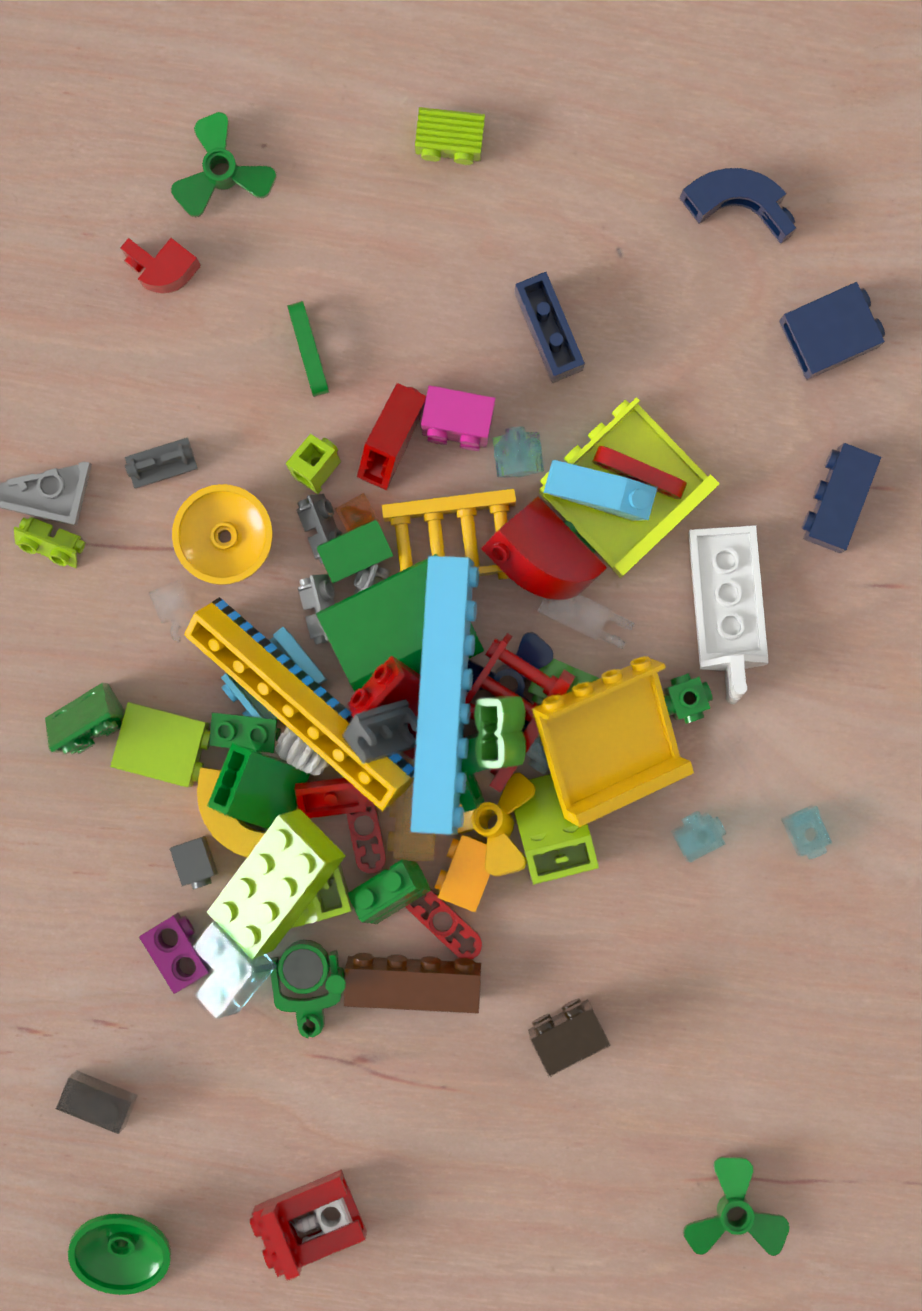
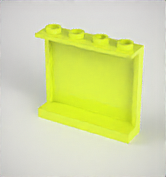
(637, 435)

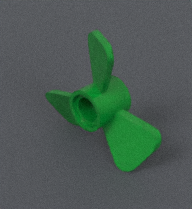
(196, 190)
(765, 1228)

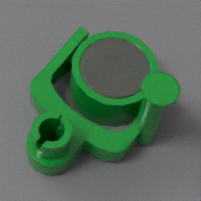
(303, 971)

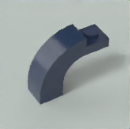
(743, 189)

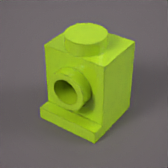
(314, 462)

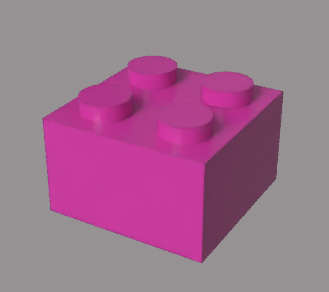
(457, 418)

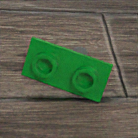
(246, 731)

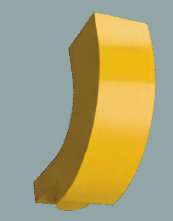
(226, 830)

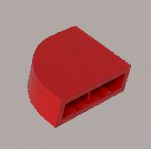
(543, 554)

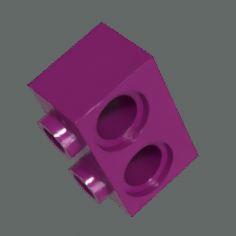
(168, 957)

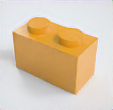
(466, 874)

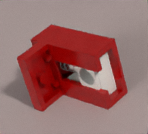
(280, 1234)

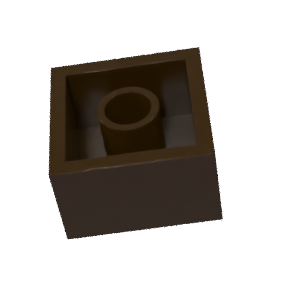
(567, 1036)

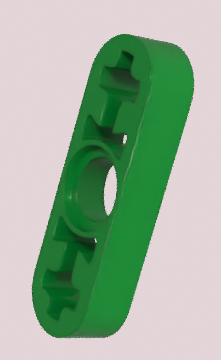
(308, 348)

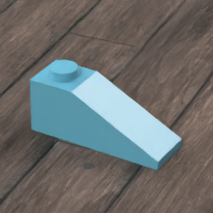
(601, 490)

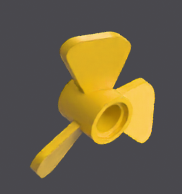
(501, 853)

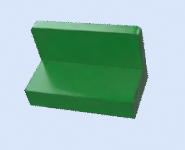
(354, 551)

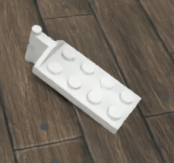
(728, 603)

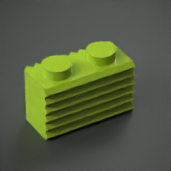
(449, 135)

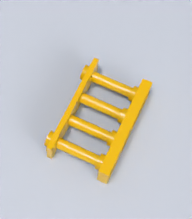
(433, 512)

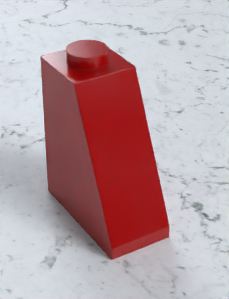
(391, 436)

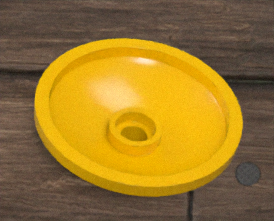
(199, 527)

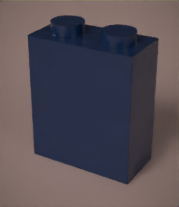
(832, 330)

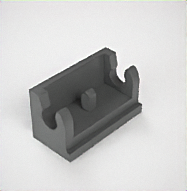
(382, 731)

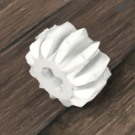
(299, 754)

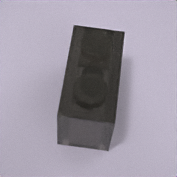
(96, 1102)

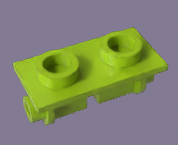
(34, 538)

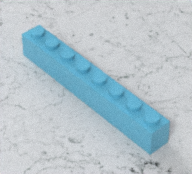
(443, 695)

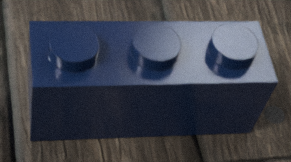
(549, 327)
(840, 497)

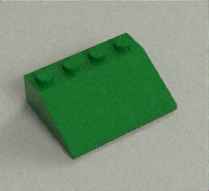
(380, 624)

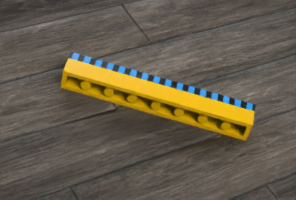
(294, 699)

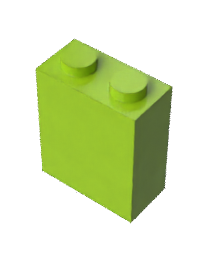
(161, 745)

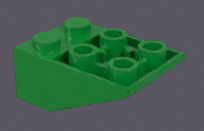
(83, 719)

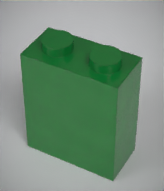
(255, 787)

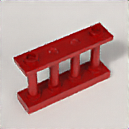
(550, 685)

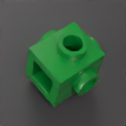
(675, 701)

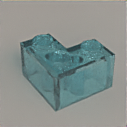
(234, 973)

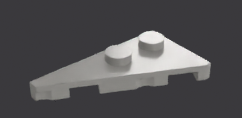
(48, 495)

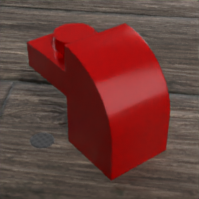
(167, 271)

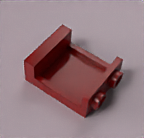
(389, 684)

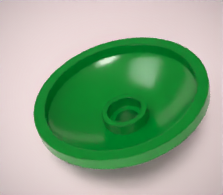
(119, 1254)

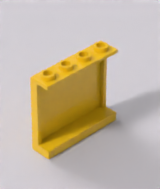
(610, 741)

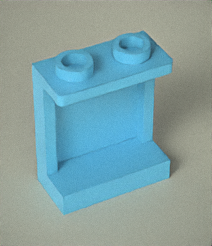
(290, 647)

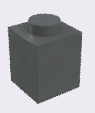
(194, 862)

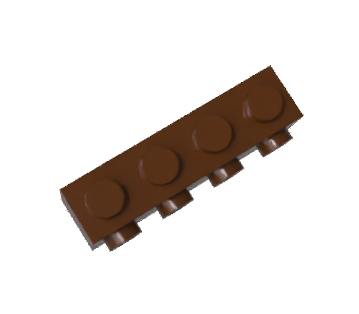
(412, 983)

